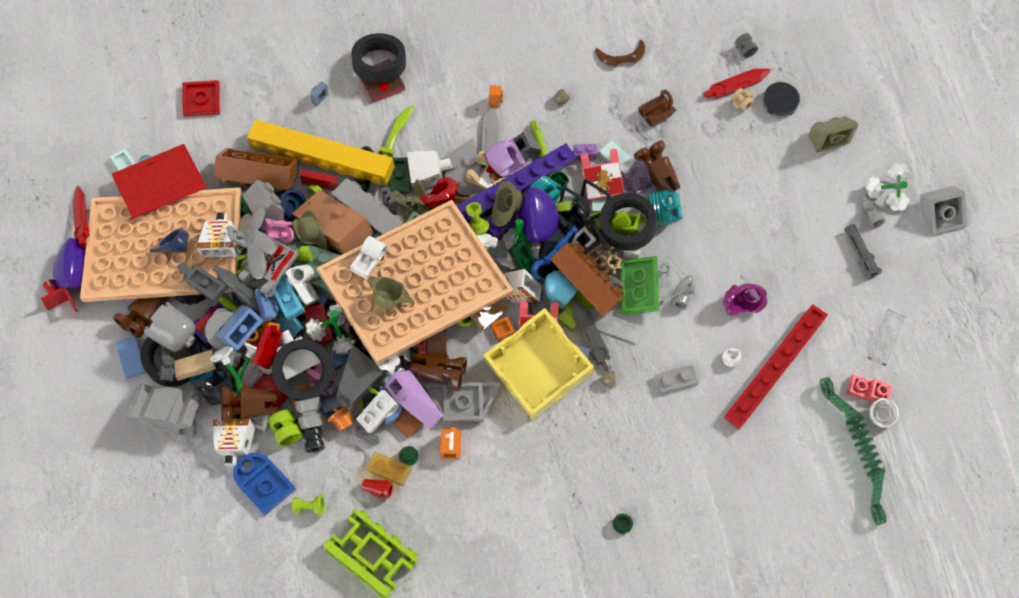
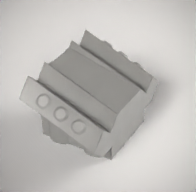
(163, 408)

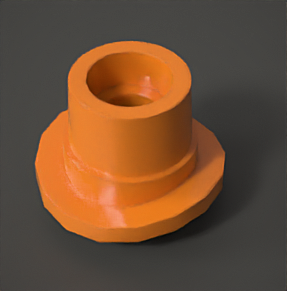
(341, 418)

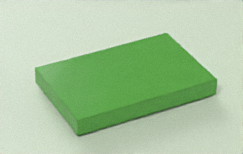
(640, 286)

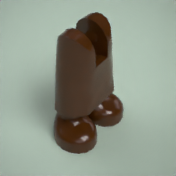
(661, 168)
(140, 309)
(435, 368)
(251, 403)

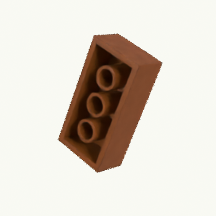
(249, 167)
(588, 278)

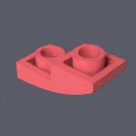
(868, 389)

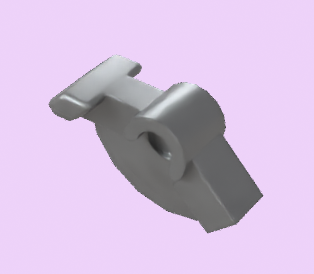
(361, 432)

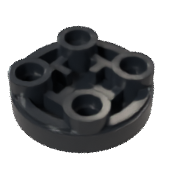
(781, 99)

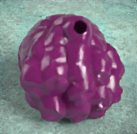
(745, 299)

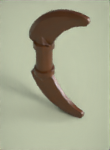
(631, 57)

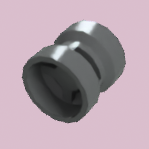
(746, 45)

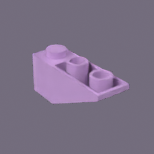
(412, 396)

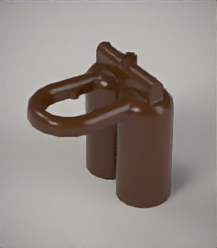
(657, 109)

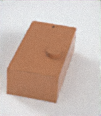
(340, 224)

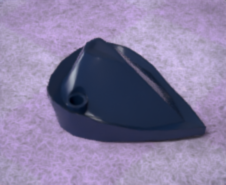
(290, 203)
(173, 242)

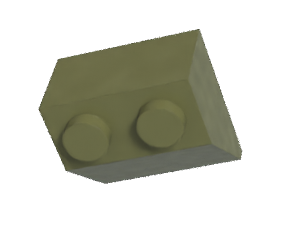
(832, 133)

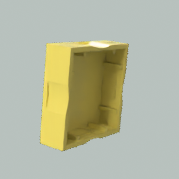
(538, 364)

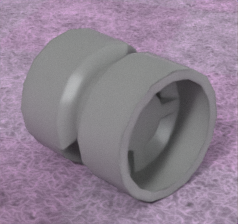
(309, 412)

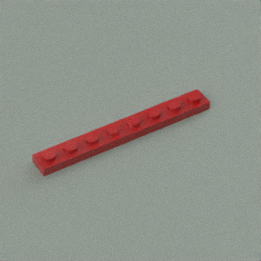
(775, 367)

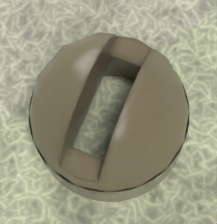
(561, 97)
(608, 378)

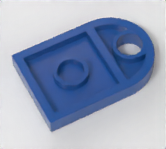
(263, 483)

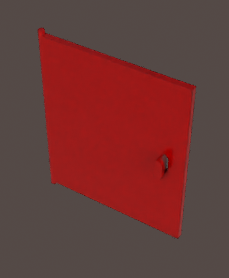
(158, 181)

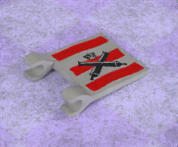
(276, 267)

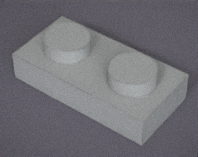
(676, 379)

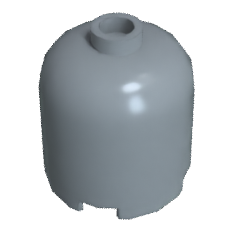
(171, 328)

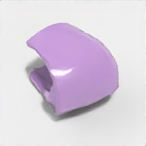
(504, 157)

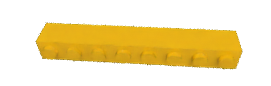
(321, 152)

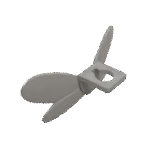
(254, 240)

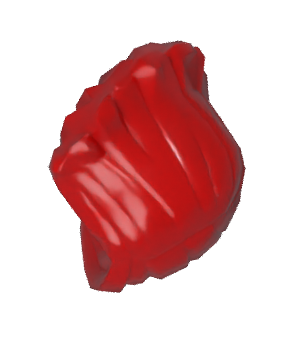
(443, 191)

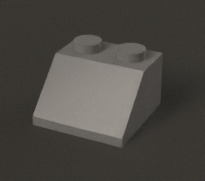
(262, 195)
(944, 209)

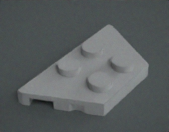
(462, 160)
(467, 405)

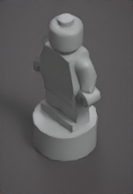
(870, 207)
(682, 299)

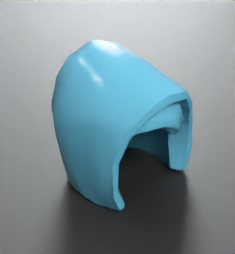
(559, 288)

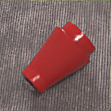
(379, 488)

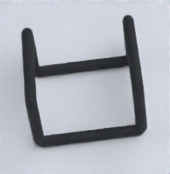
(581, 197)

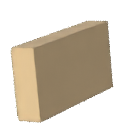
(194, 365)

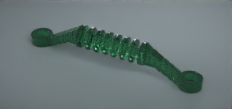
(876, 474)

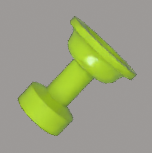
(477, 224)
(317, 505)

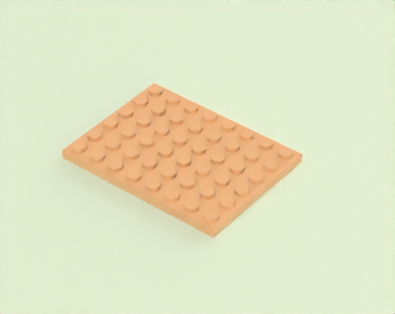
(119, 254)
(439, 267)

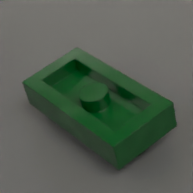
(400, 176)
(522, 256)

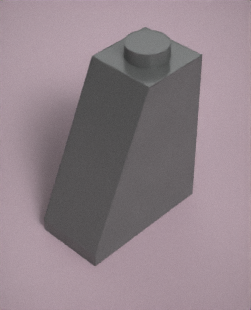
(358, 378)

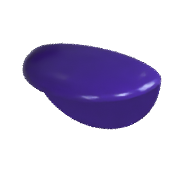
(538, 214)
(69, 265)

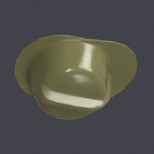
(507, 203)
(309, 231)

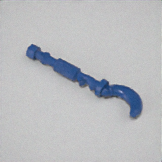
(546, 260)

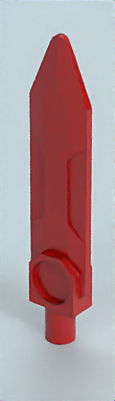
(736, 82)
(80, 217)

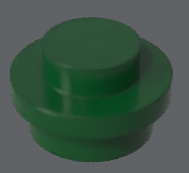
(560, 178)
(408, 455)
(622, 523)

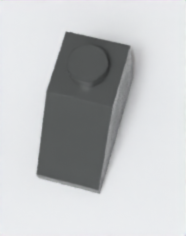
(527, 145)

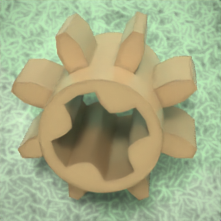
(742, 99)
(615, 262)

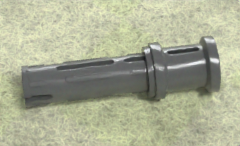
(866, 258)

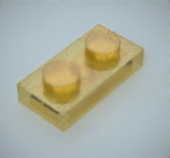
(389, 468)

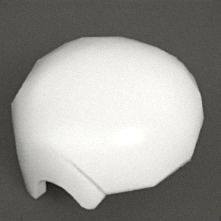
(883, 413)

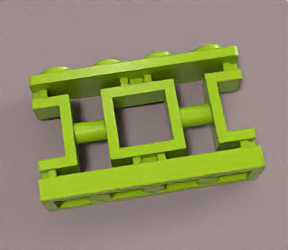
(360, 566)

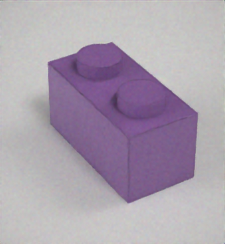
(590, 149)

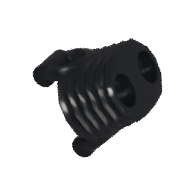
(572, 218)
(211, 387)

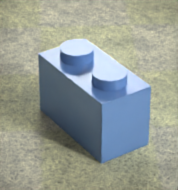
(239, 327)

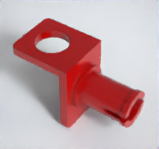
(56, 296)

